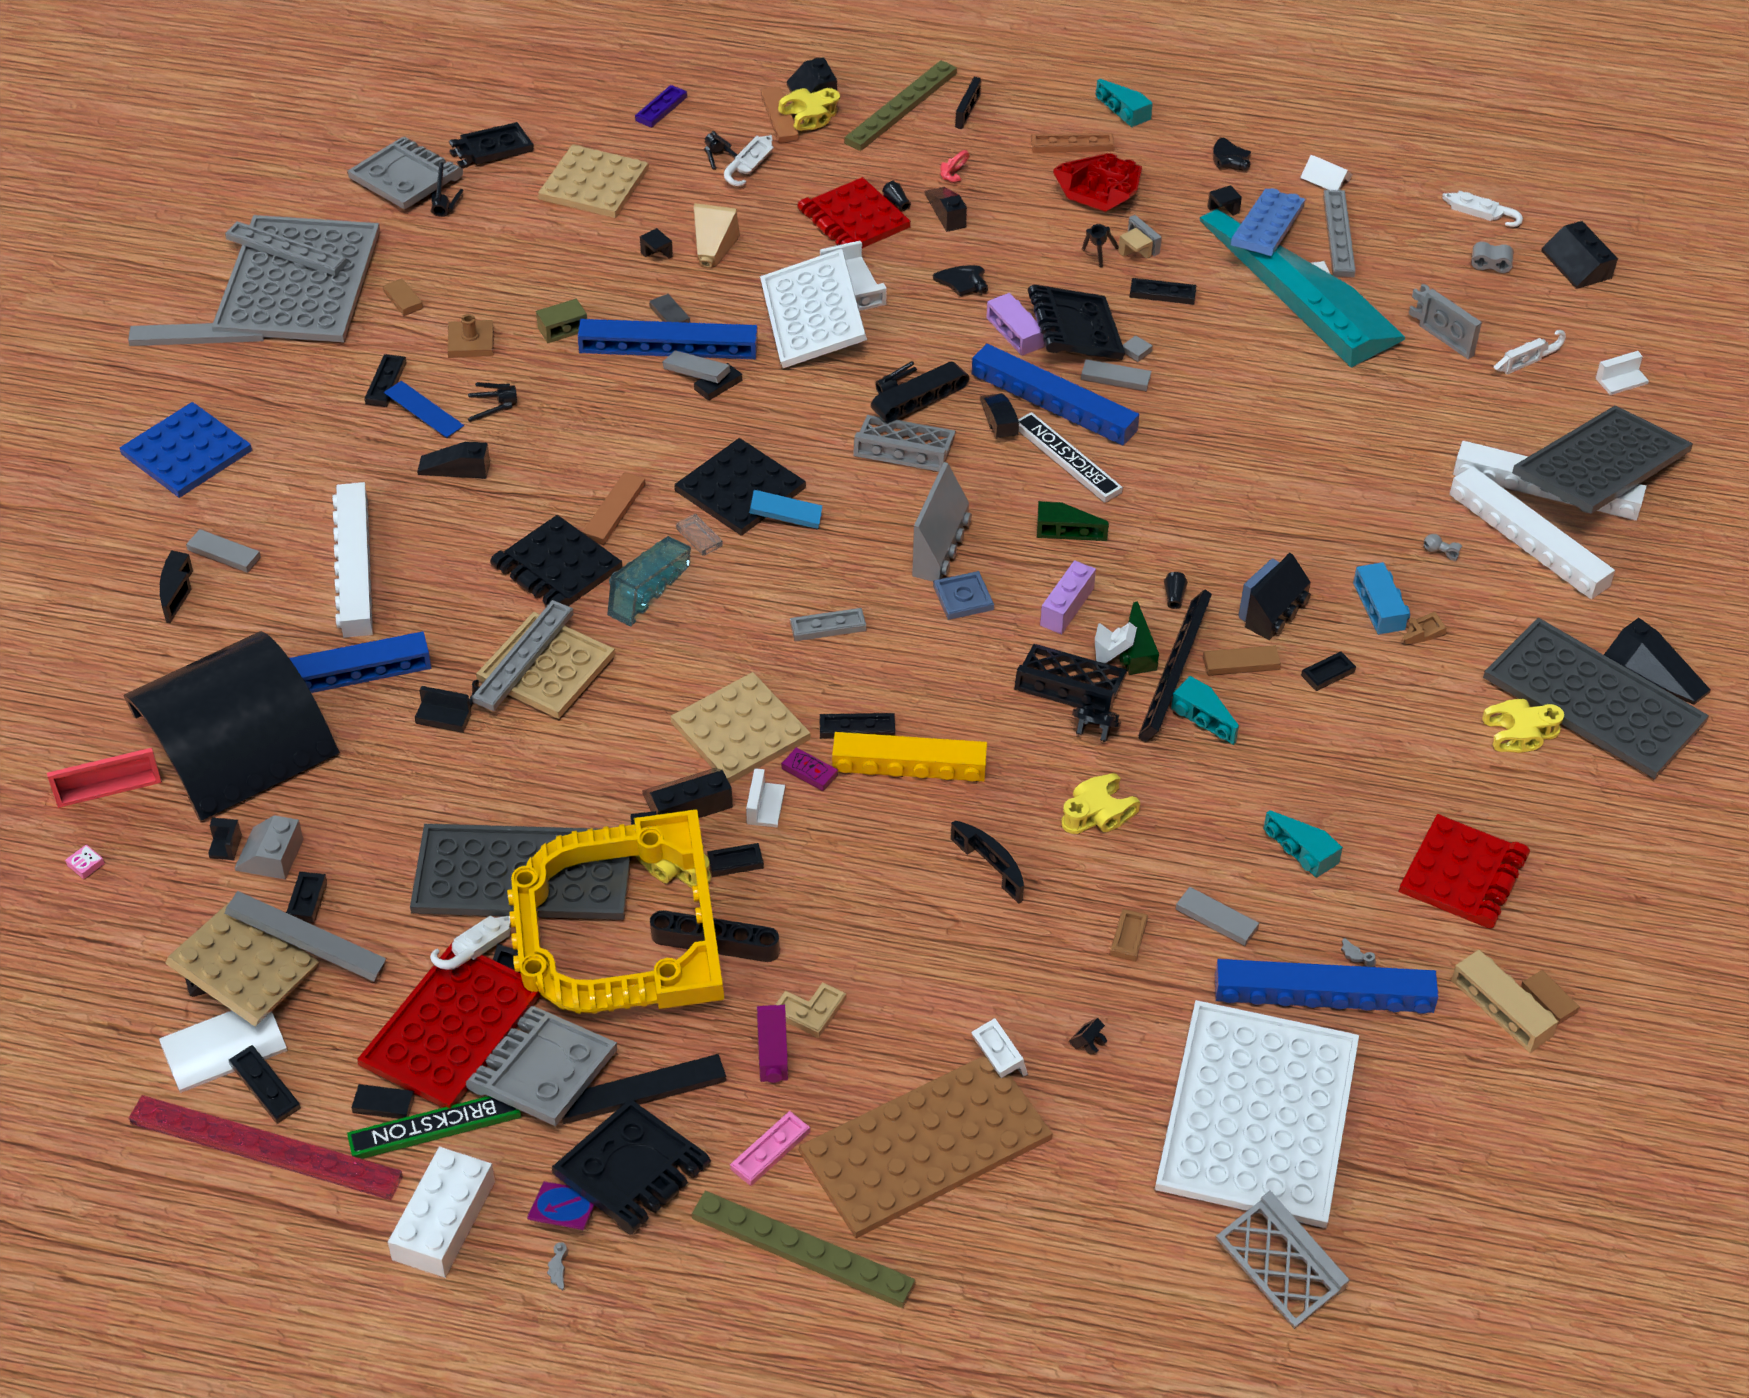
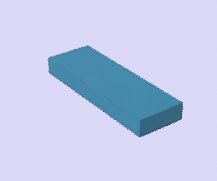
(785, 509)

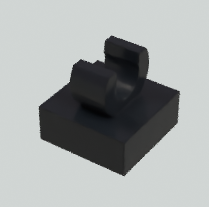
(1087, 1034)

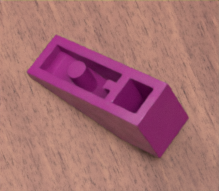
(772, 1043)

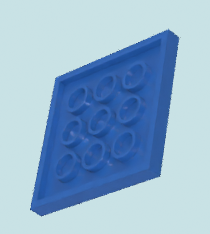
(185, 449)

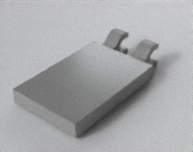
(1446, 321)

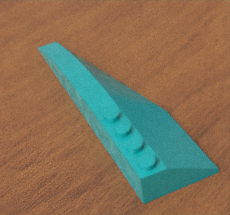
(1315, 296)

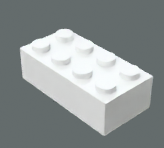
(441, 1212)

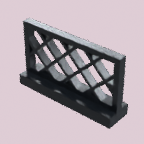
(1068, 688)

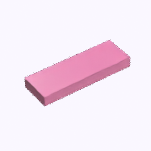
(770, 1148)

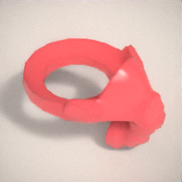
(950, 167)

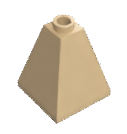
(715, 232)

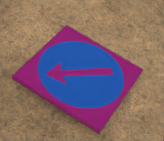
(561, 1206)

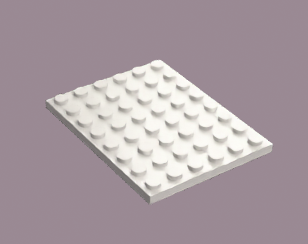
(1258, 1112)

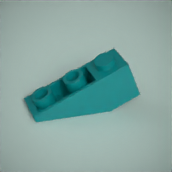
(1125, 102)
(1202, 706)
(1307, 844)

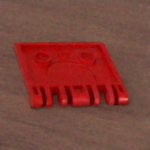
(854, 214)
(1463, 868)

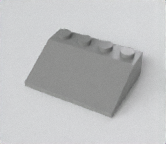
(940, 527)

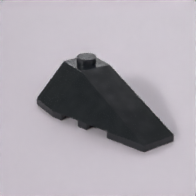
(1653, 658)

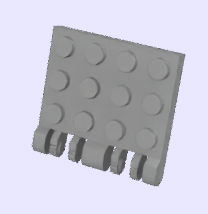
(403, 172)
(544, 1067)

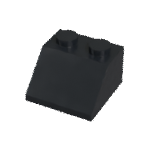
(813, 76)

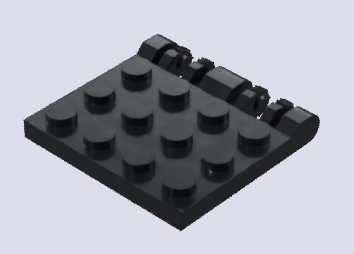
(1076, 322)
(557, 562)
(630, 1161)

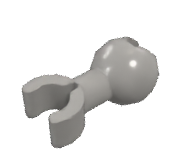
(1434, 543)

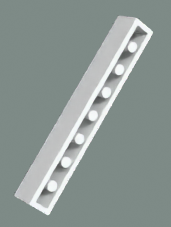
(1499, 466)
(1532, 532)
(353, 560)

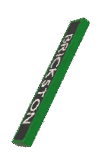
(429, 1126)

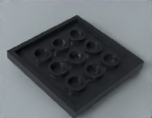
(727, 482)

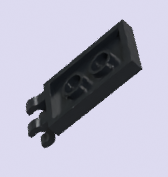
(491, 144)

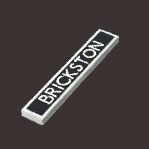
(1069, 458)

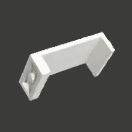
(865, 288)

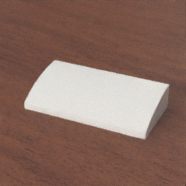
(204, 1049)

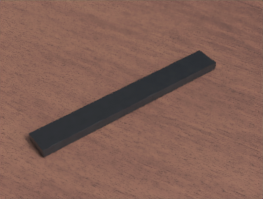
(1174, 666)

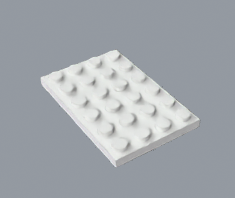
(813, 308)

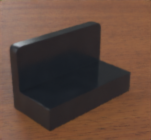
(443, 709)

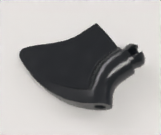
(1230, 156)
(963, 279)

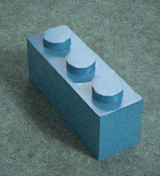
(1381, 598)

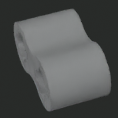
(1492, 257)

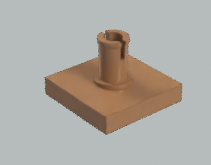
(470, 337)

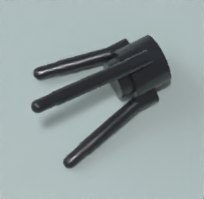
(716, 144)
(440, 202)
(1098, 235)
(890, 381)
(505, 394)

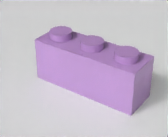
(1015, 324)
(1067, 597)

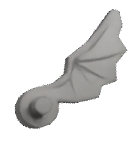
(1354, 953)
(556, 1268)

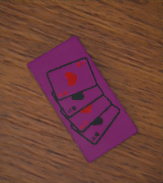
(809, 769)

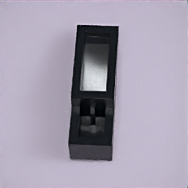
(1000, 415)
(175, 583)

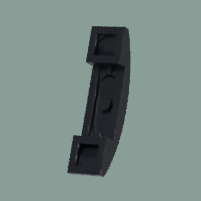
(971, 838)

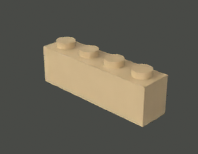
(1504, 1001)

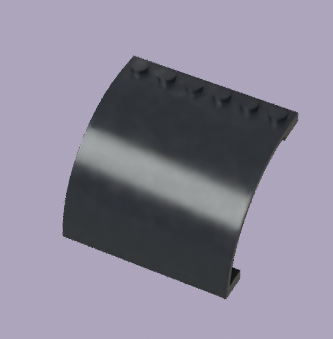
(235, 722)

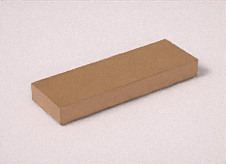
(1241, 660)

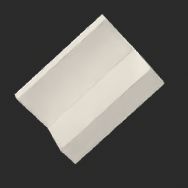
(1325, 174)
(1621, 373)
(764, 801)
(999, 1049)

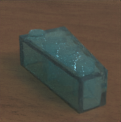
(646, 578)

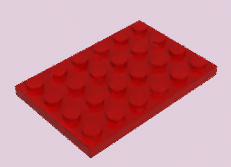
(448, 1028)

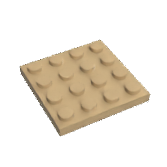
(593, 181)
(558, 673)
(740, 727)
(241, 966)

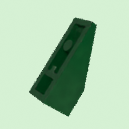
(1063, 521)
(1143, 654)

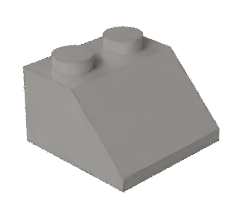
(271, 848)

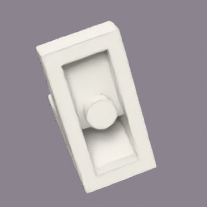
(1111, 644)

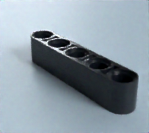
(920, 391)
(682, 931)

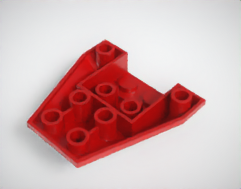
(1099, 180)

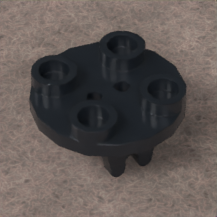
(1106, 720)

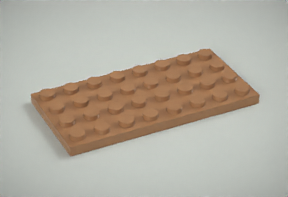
(923, 1144)

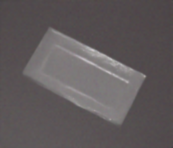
(699, 534)

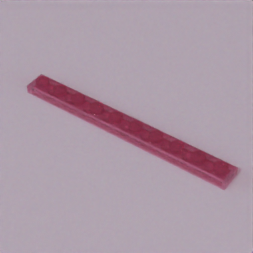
(266, 1147)

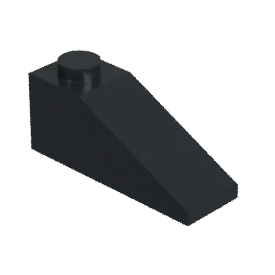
(948, 207)
(459, 460)

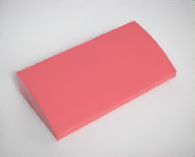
(104, 777)

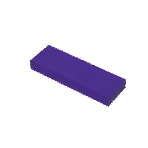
(661, 106)

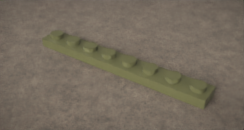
(900, 105)
(804, 1249)

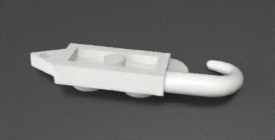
(749, 158)
(1481, 207)
(1529, 353)
(475, 942)

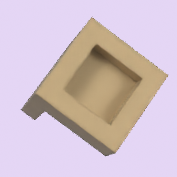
(1135, 241)

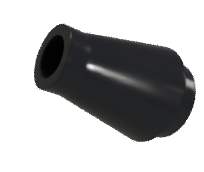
(896, 195)
(1175, 587)

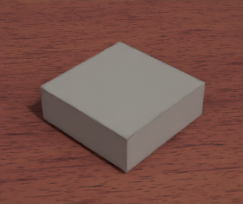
(1137, 348)

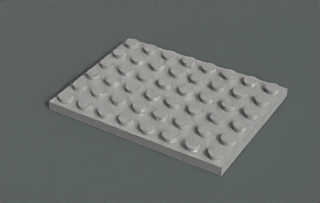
(293, 300)

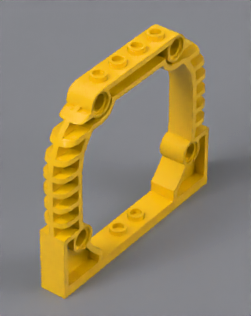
(657, 837)

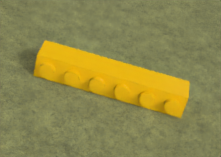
(909, 756)

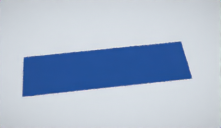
(423, 408)

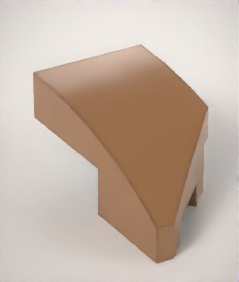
(1424, 629)

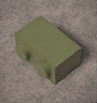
(560, 320)

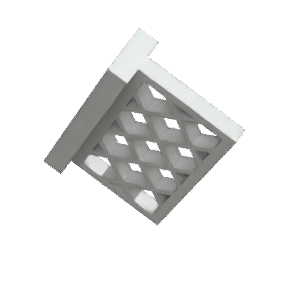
(906, 452)
(1305, 1248)

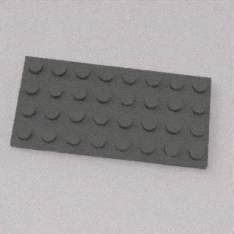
(1602, 459)
(1597, 697)
(472, 869)

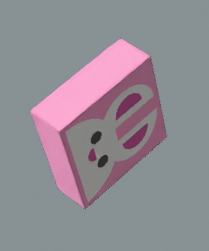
(84, 861)

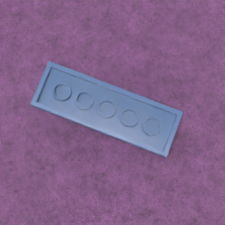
(1268, 221)

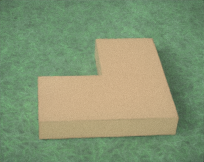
(817, 1013)

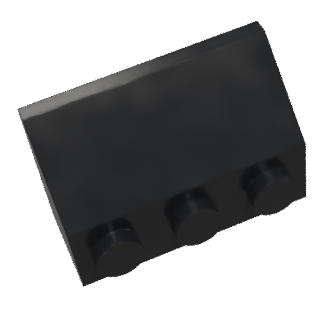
(1580, 255)
(1278, 598)
(703, 791)

